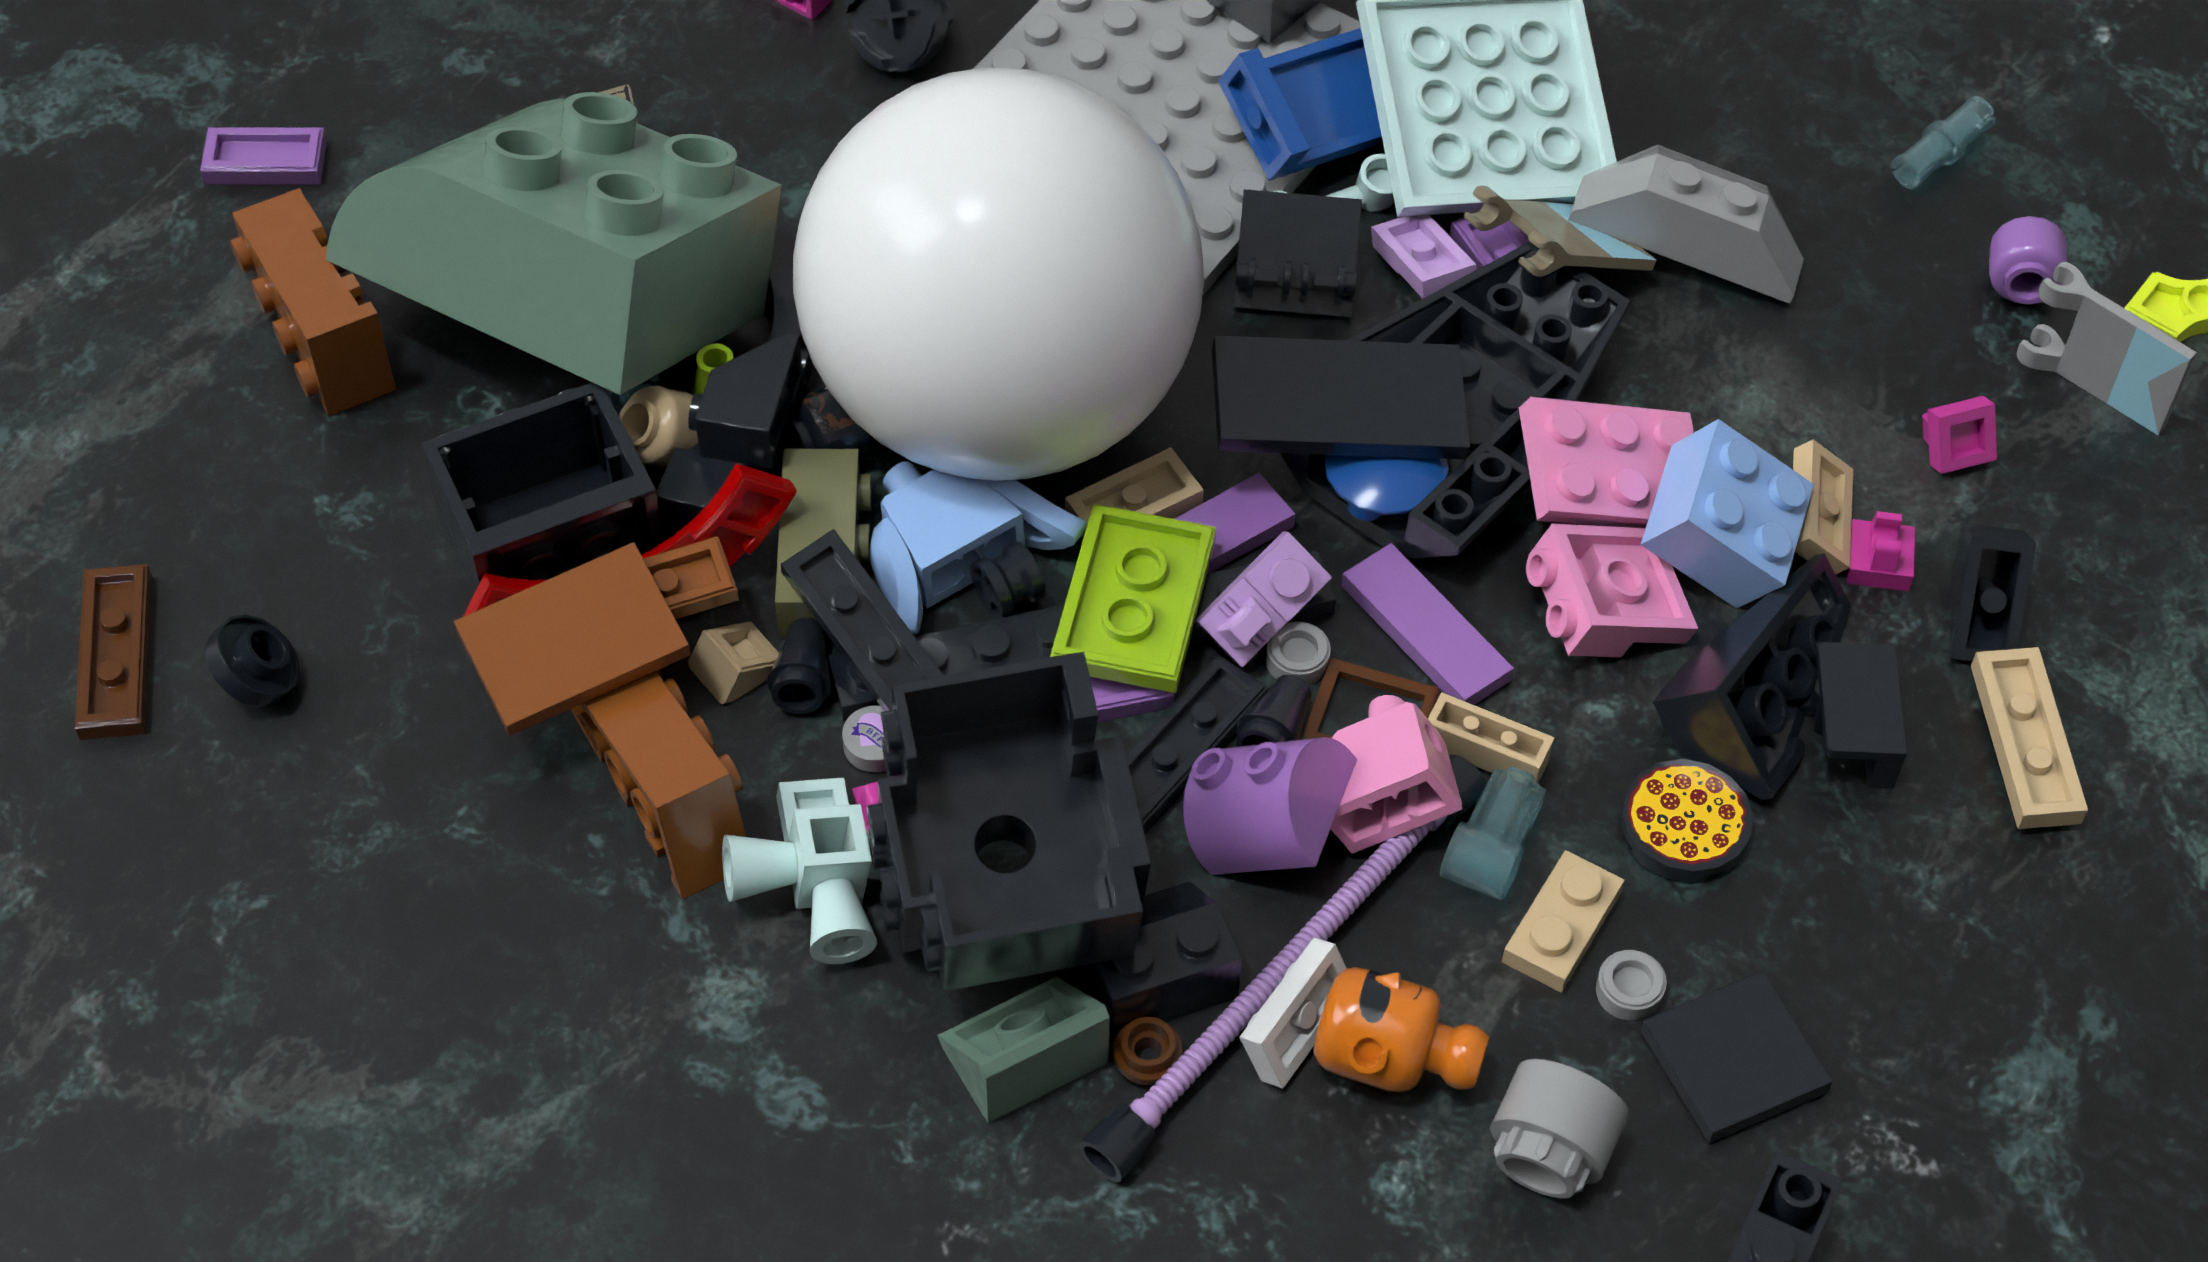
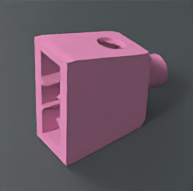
(1398, 776)

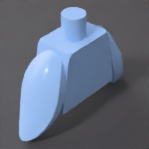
(945, 523)

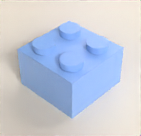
(1727, 514)

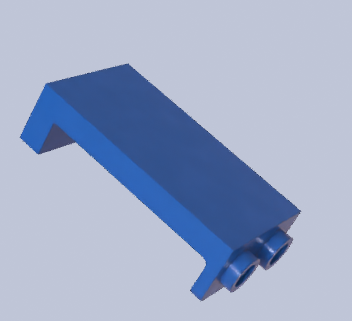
(1304, 103)

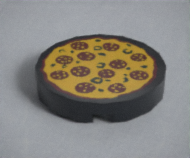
(1686, 820)

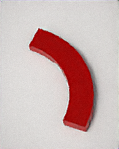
(738, 514)

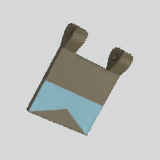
(1557, 238)

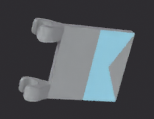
(2109, 352)

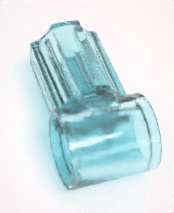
(1490, 845)

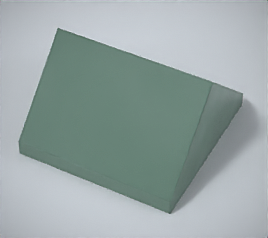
(1028, 1046)

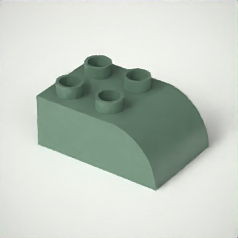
(572, 237)

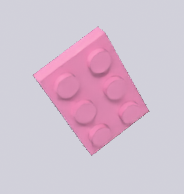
(1597, 459)

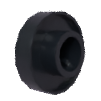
(252, 660)

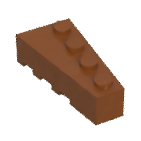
(314, 301)
(669, 774)

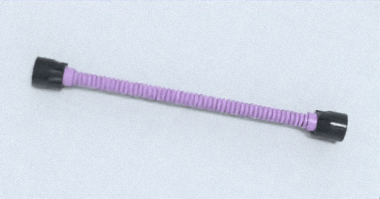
(1126, 1133)

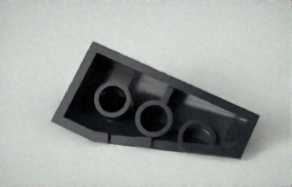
(1756, 682)

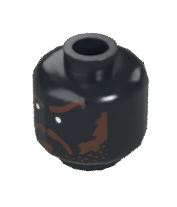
(822, 423)

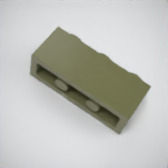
(826, 499)

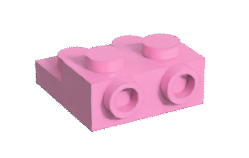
(1607, 590)

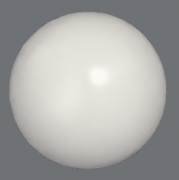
(998, 274)

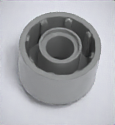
(1556, 1128)

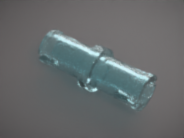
(1943, 142)

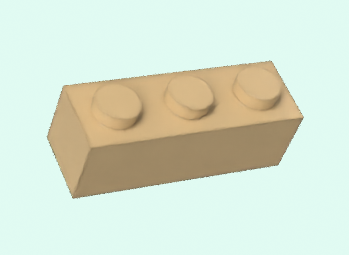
(1489, 738)

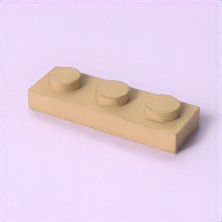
(2028, 738)

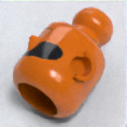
(1390, 1034)

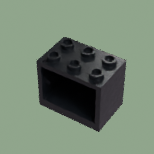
(542, 488)

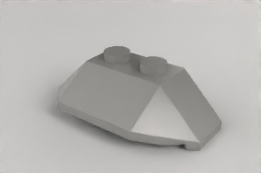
(1694, 218)

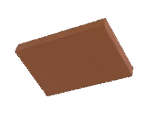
(572, 638)

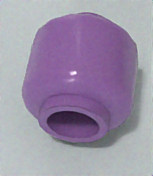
(2023, 256)

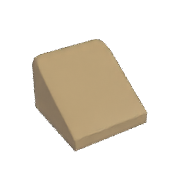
(732, 660)

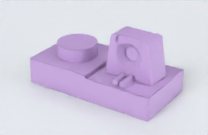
(1421, 253)
(1263, 598)

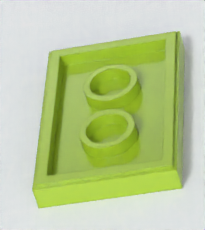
(1135, 596)

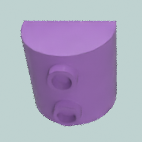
(1265, 804)

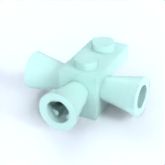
(822, 858)

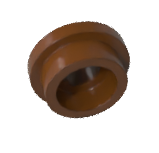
(1141, 1034)

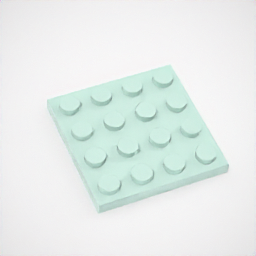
(1485, 100)

